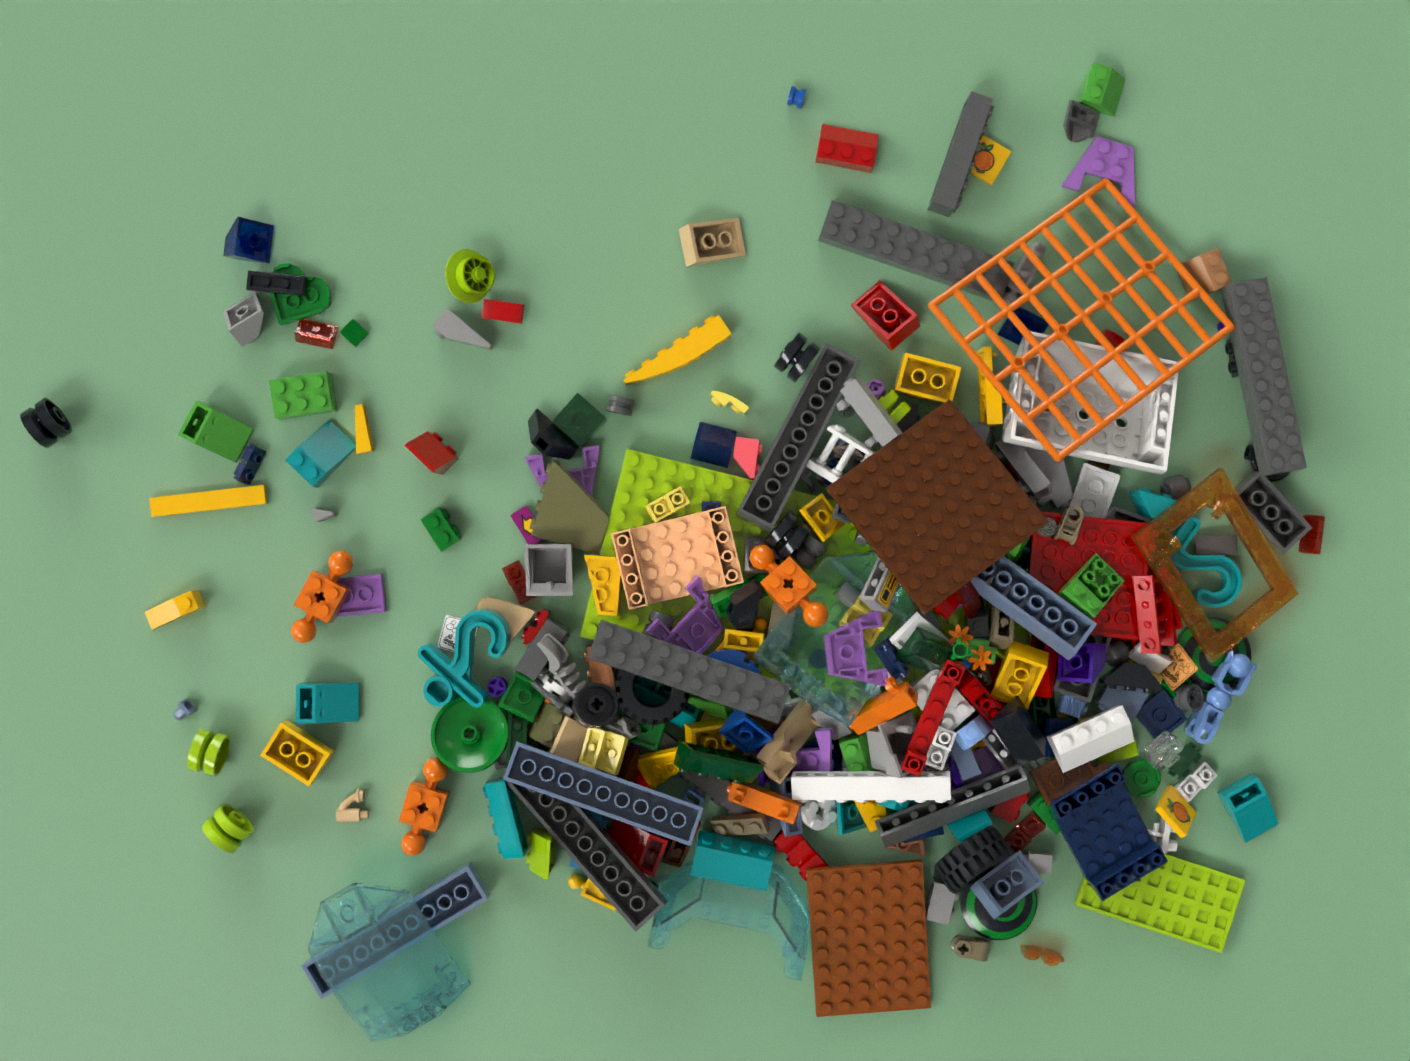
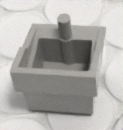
(549, 569)
(889, 744)

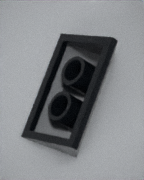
(1019, 732)

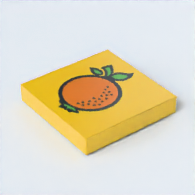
(989, 160)
(1176, 811)

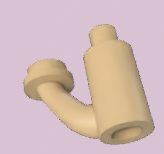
(346, 814)

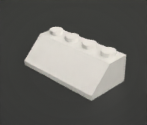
(1091, 738)

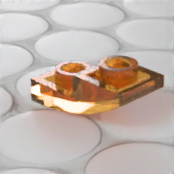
(1047, 955)

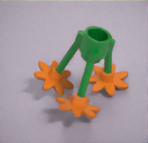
(961, 649)

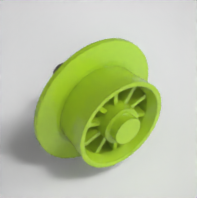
(469, 275)

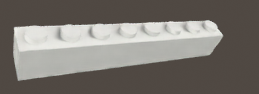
(870, 786)

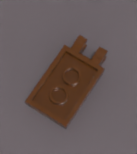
(1054, 783)

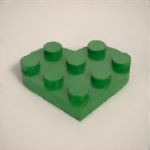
(294, 308)

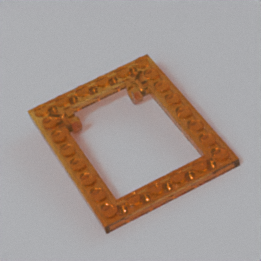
(1153, 540)

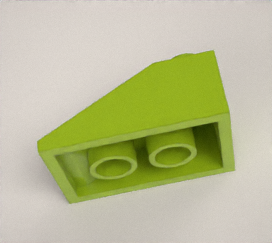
(541, 852)

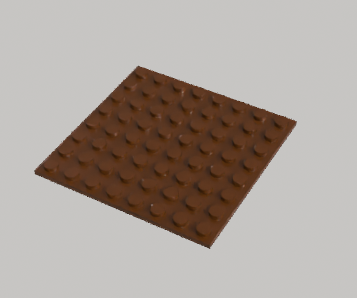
(937, 506)

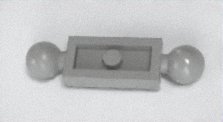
(1026, 271)

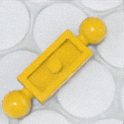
(589, 890)

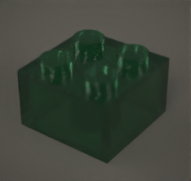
(580, 420)

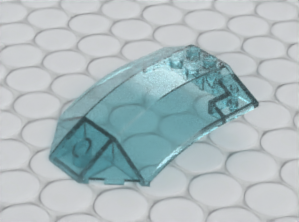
(797, 651)
(383, 960)

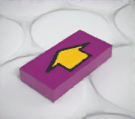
(523, 520)

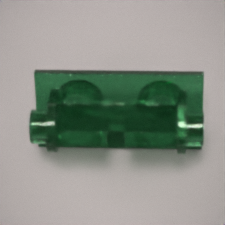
(1190, 756)

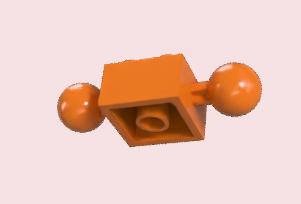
(334, 594)
(788, 599)
(413, 814)

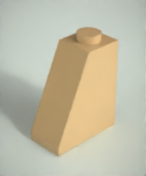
(515, 614)

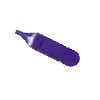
(955, 776)

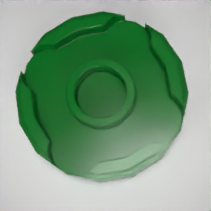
(1141, 778)

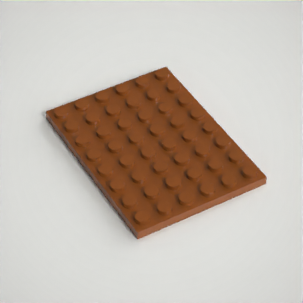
(868, 937)

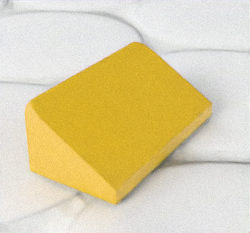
(742, 640)

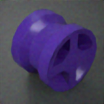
(496, 690)

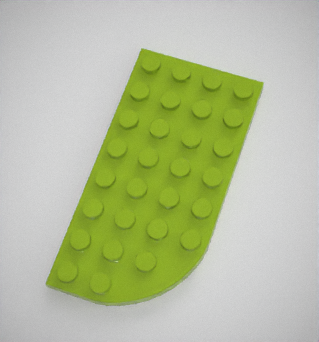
(1175, 901)

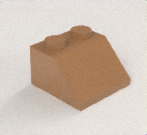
(1208, 271)

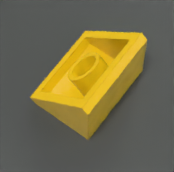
(819, 517)

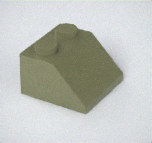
(547, 724)

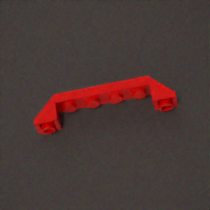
(931, 716)

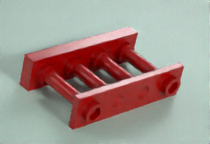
(1154, 614)

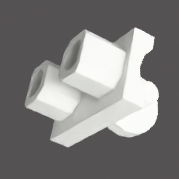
(1161, 834)

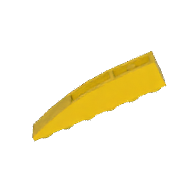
(683, 352)

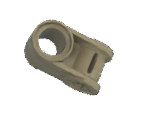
(1069, 526)
(974, 948)

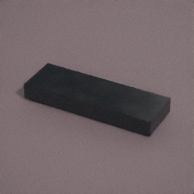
(276, 283)

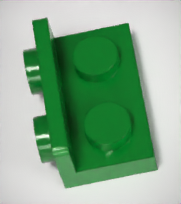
(441, 529)

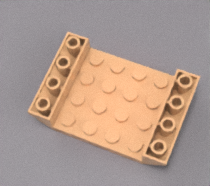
(668, 554)

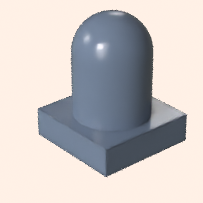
(185, 709)

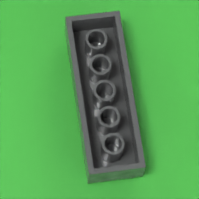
(960, 153)

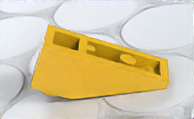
(175, 609)

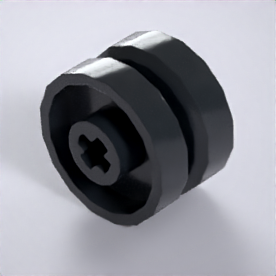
(796, 357)
(46, 422)
(788, 536)
(606, 704)

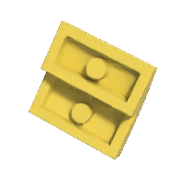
(860, 609)
(603, 750)

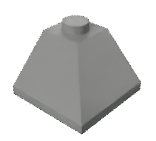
(245, 319)

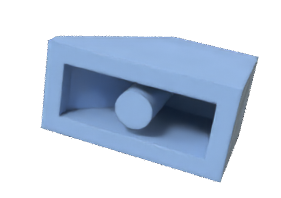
(973, 732)

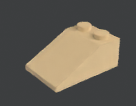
(712, 241)

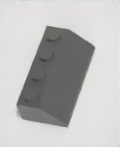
(1272, 511)

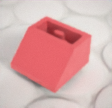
(746, 454)

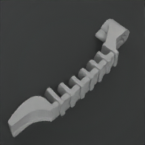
(556, 656)

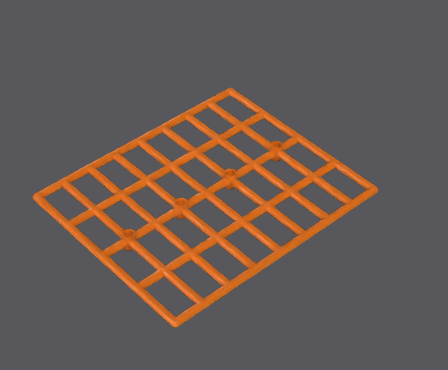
(1061, 330)

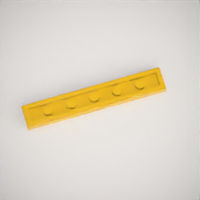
(208, 500)

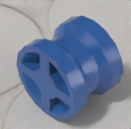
(796, 97)

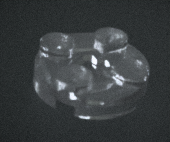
(1167, 742)

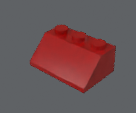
(847, 148)

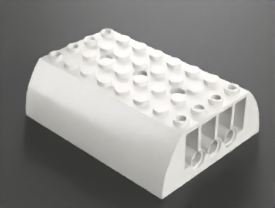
(1148, 424)

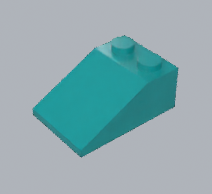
(321, 454)

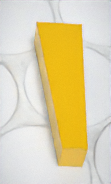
(362, 430)

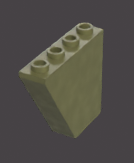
(568, 512)

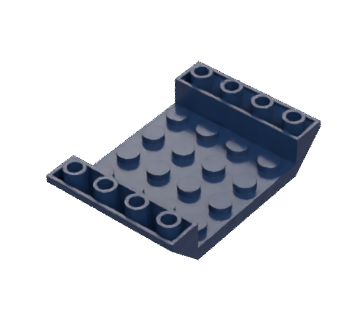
(1106, 833)

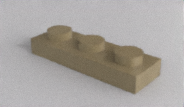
(740, 824)

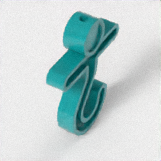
(1230, 574)
(455, 675)

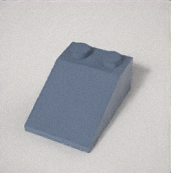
(1006, 884)

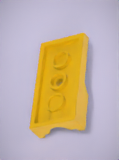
(989, 398)

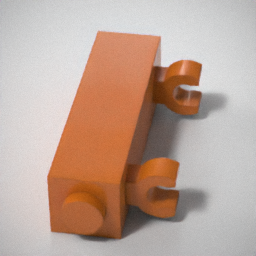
(885, 705)
(764, 801)

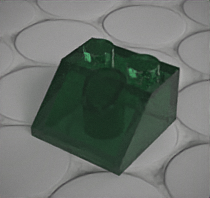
(925, 651)

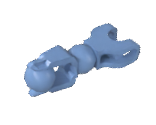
(1219, 697)

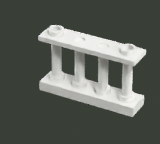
(819, 464)

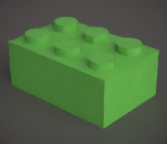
(303, 395)

